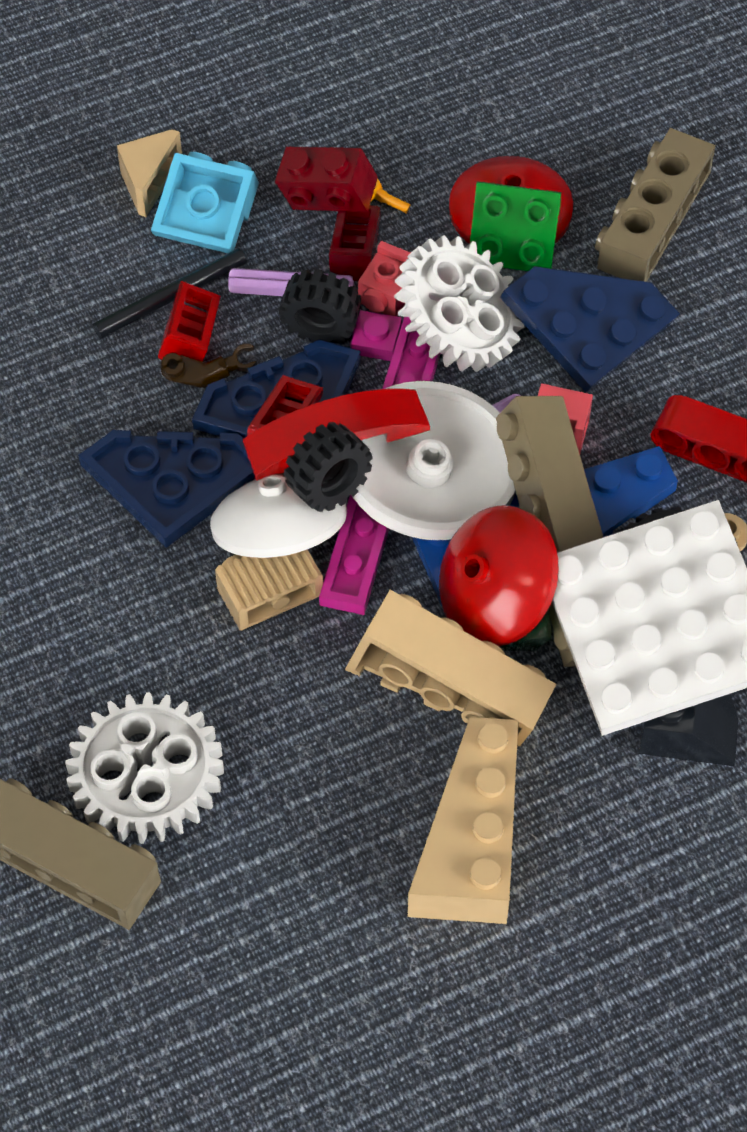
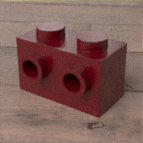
(326, 179)

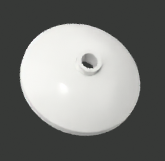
(271, 520)

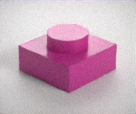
(376, 335)

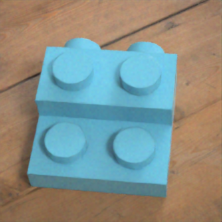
(205, 202)

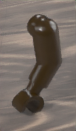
(200, 373)

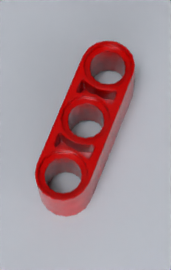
(703, 435)

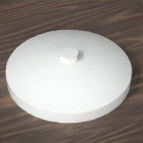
(440, 476)

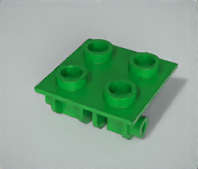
(515, 225)

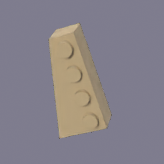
(449, 666)
(469, 846)

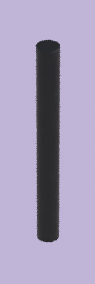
(167, 294)

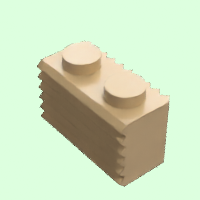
(267, 586)

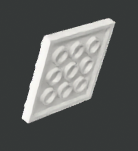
(656, 616)

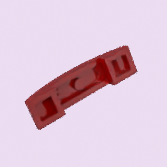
(365, 413)

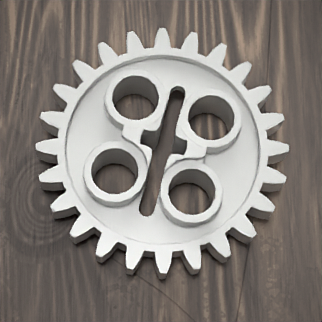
(457, 303)
(108, 749)

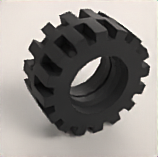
(320, 306)
(328, 466)

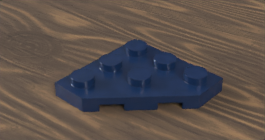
(588, 318)
(234, 404)
(168, 478)

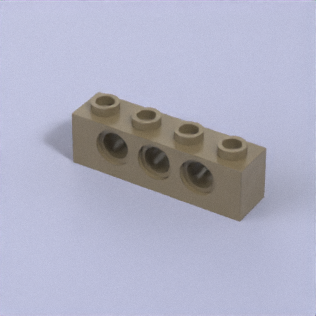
(655, 206)

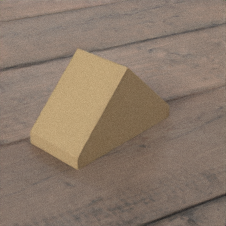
(146, 166)

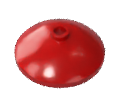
(506, 171)
(514, 575)

